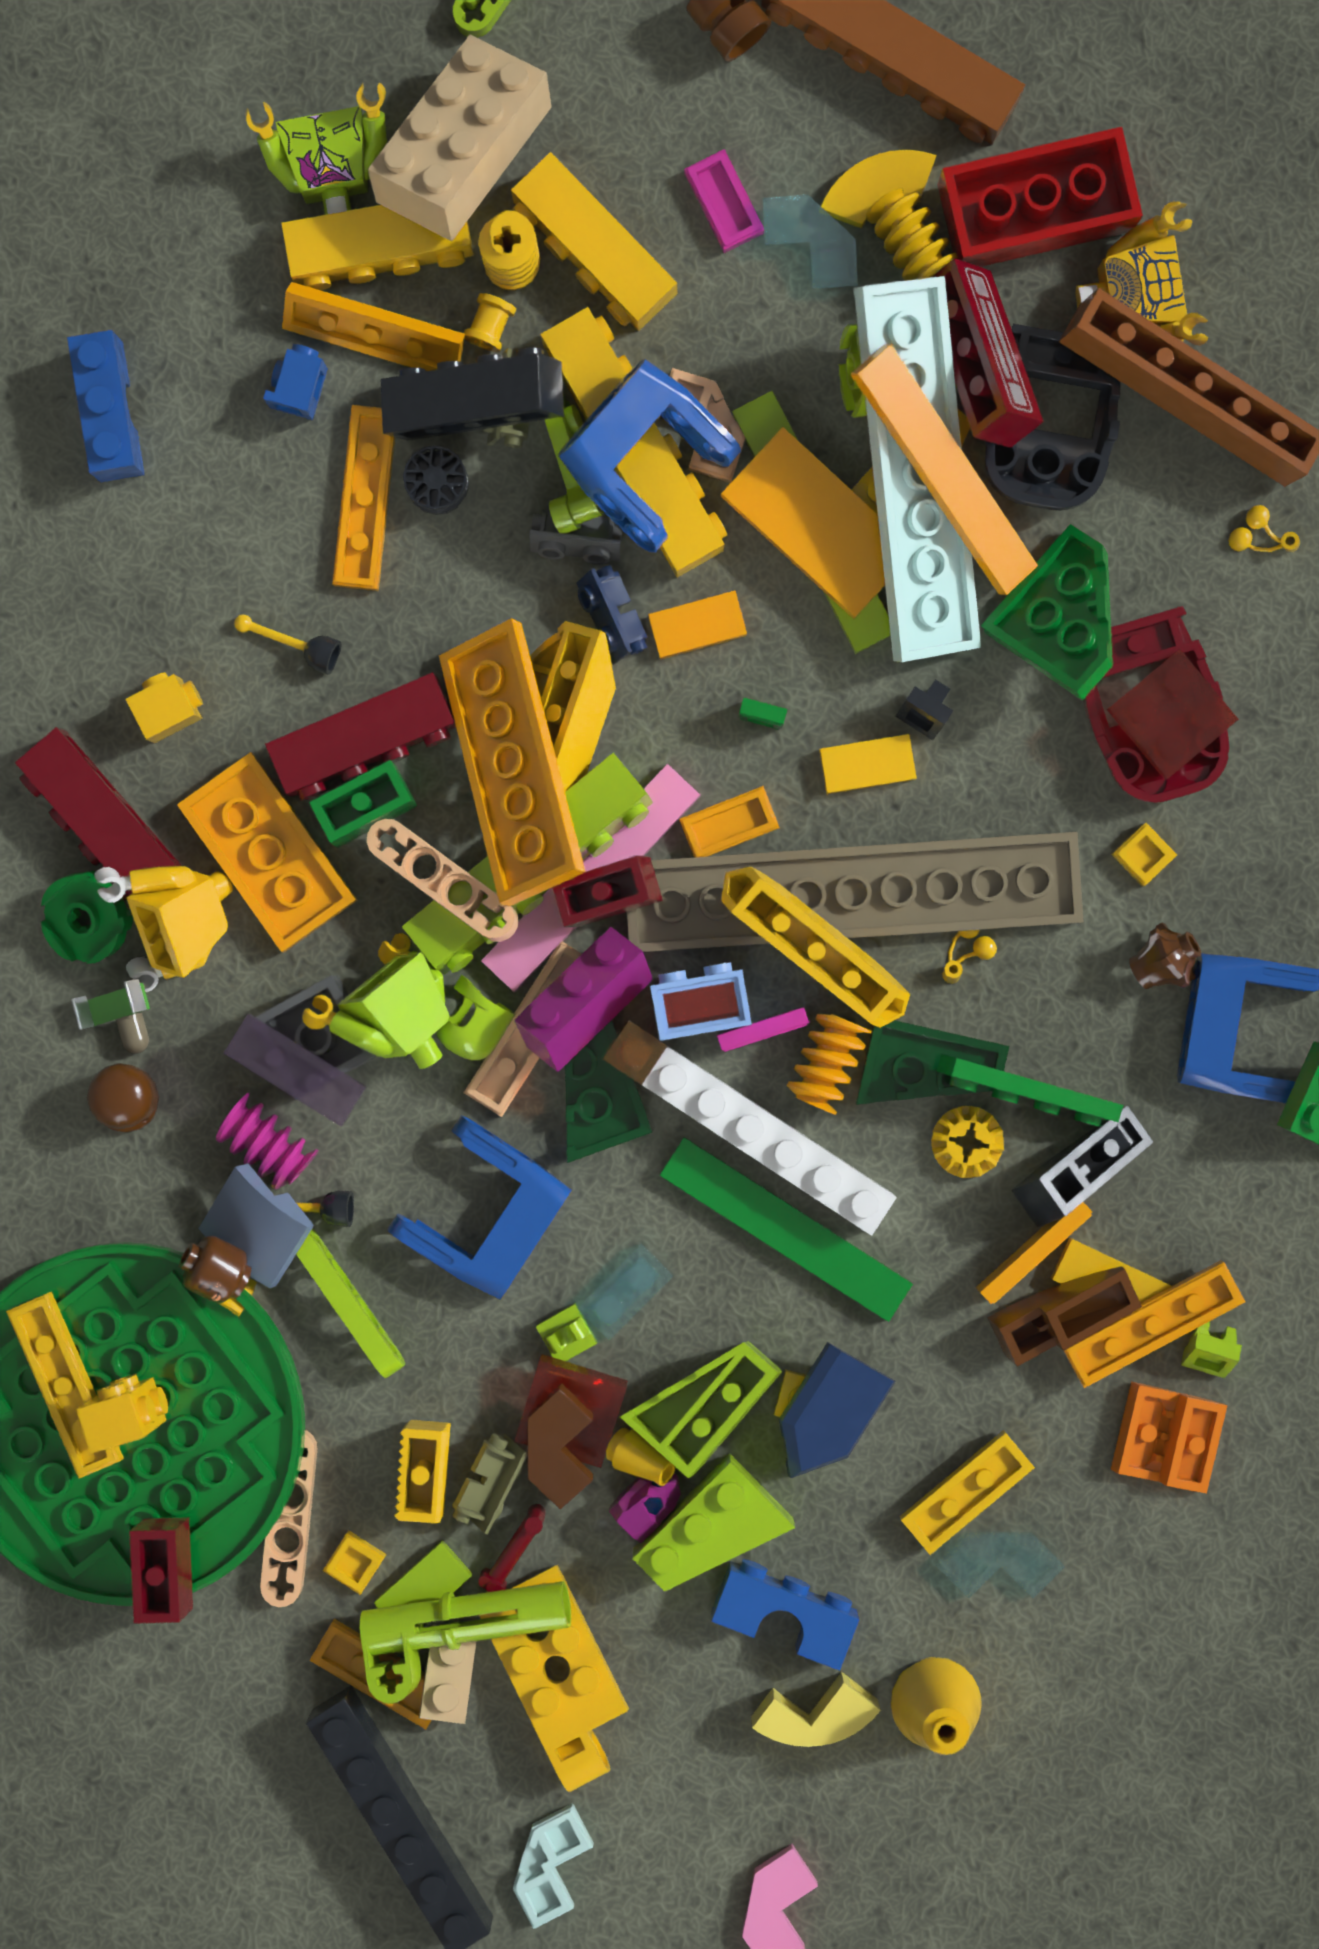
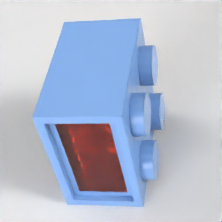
(700, 1003)

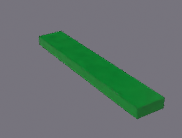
(786, 1229)

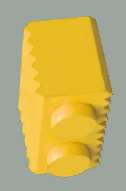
(423, 1471)

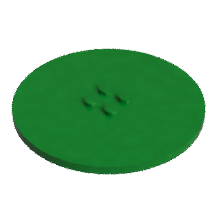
(218, 1457)

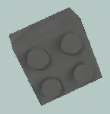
(288, 1020)

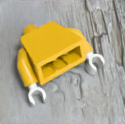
(175, 915)

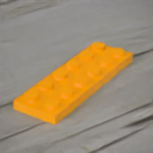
(511, 763)

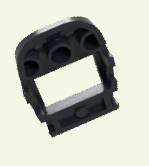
(1047, 466)

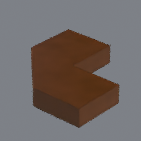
(550, 1463)

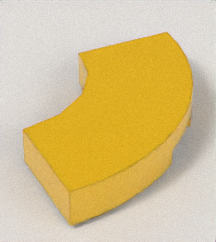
(873, 178)

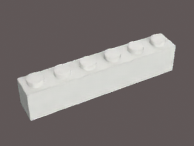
(769, 1140)

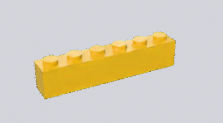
(651, 464)

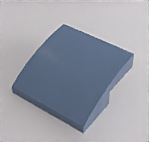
(258, 1223)

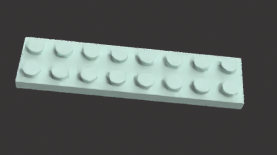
(922, 554)

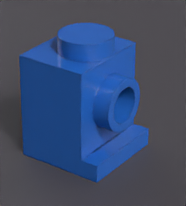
(297, 382)

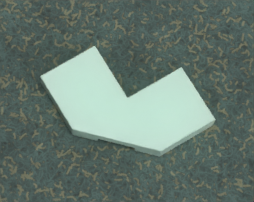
(549, 1845)

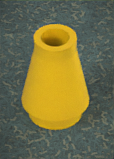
(637, 1457)

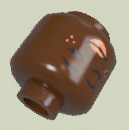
(215, 1269)

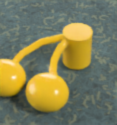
(1257, 518)
(983, 947)

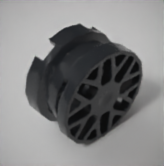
(436, 480)

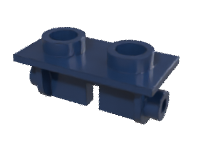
(601, 595)

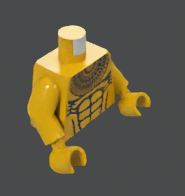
(1146, 275)

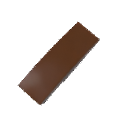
(1064, 1314)

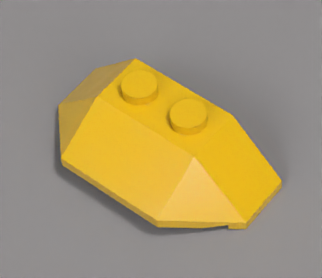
(575, 693)

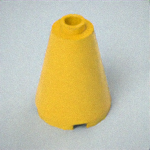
(936, 1704)

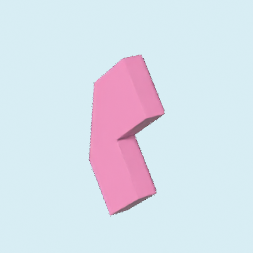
(774, 1888)

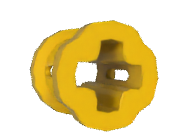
(489, 322)

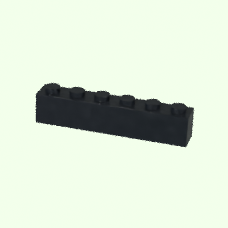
(400, 1820)

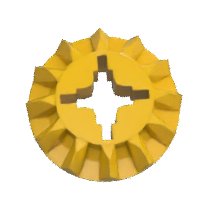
(955, 1124)

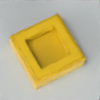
(1144, 854)
(354, 1562)

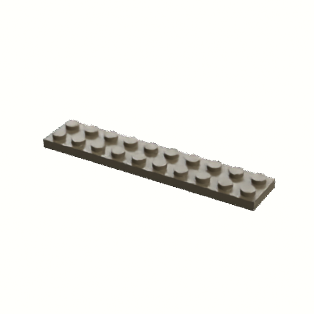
(875, 890)

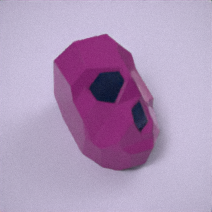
(645, 1506)

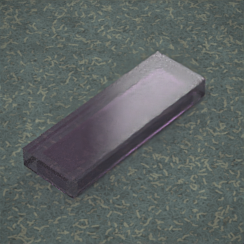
(295, 1070)

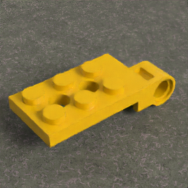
(565, 1709)

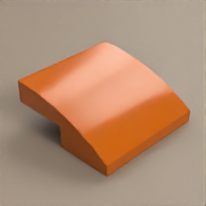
(1169, 1437)

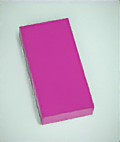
(724, 201)
(763, 1029)

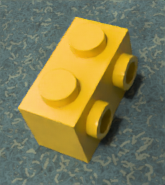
(122, 1413)

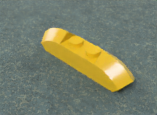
(814, 945)

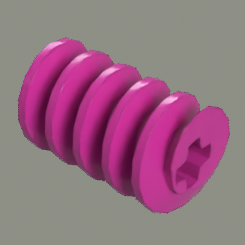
(264, 1143)

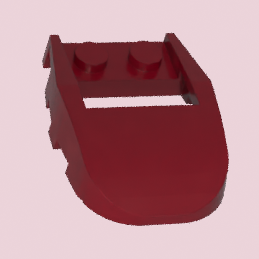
(1135, 646)

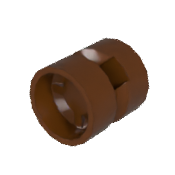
(733, 24)

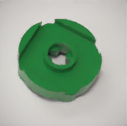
(61, 925)

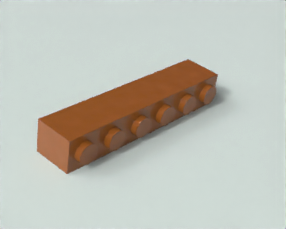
(908, 60)
(1192, 388)

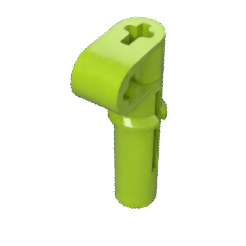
(403, 1629)

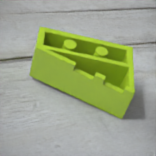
(701, 1410)

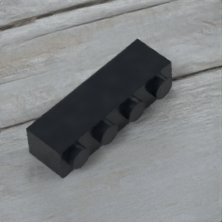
(472, 395)

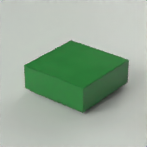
(762, 713)

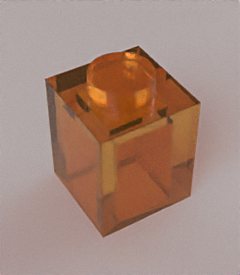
(634, 1052)

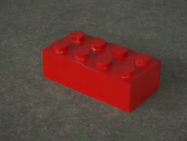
(1040, 198)

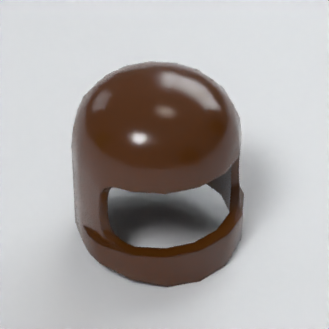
(123, 1097)

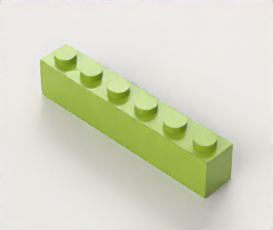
(598, 808)

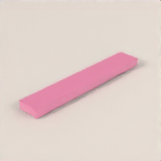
(543, 928)

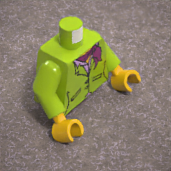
(325, 152)
(391, 1010)

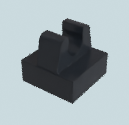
(925, 710)

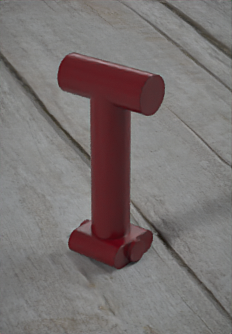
(495, 1578)

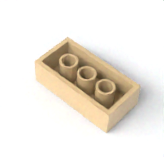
(460, 137)

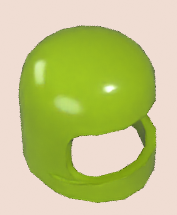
(484, 1029)

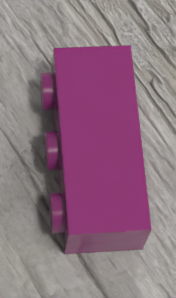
(584, 999)

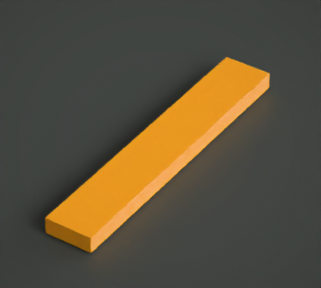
(944, 469)

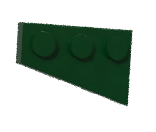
(906, 1057)

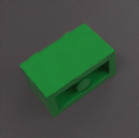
(362, 802)

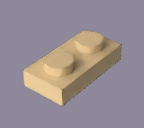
(447, 1683)

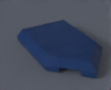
(831, 1410)

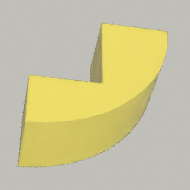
(837, 1715)

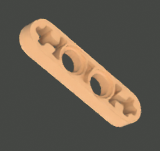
(441, 881)
(299, 1520)

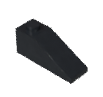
(1081, 1168)

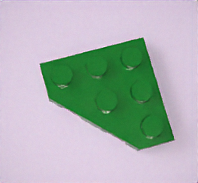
(1061, 614)

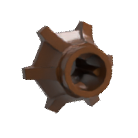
(1166, 958)

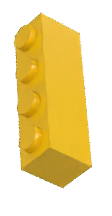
(594, 242)
(366, 243)

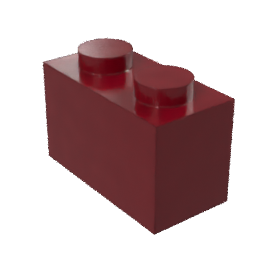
(607, 891)
(161, 1570)

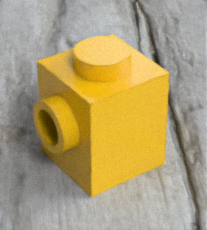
(165, 706)

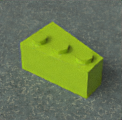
(711, 1526)

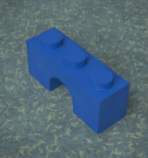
(106, 423)
(751, 1595)

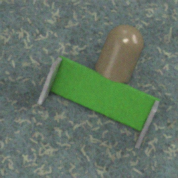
(119, 1007)

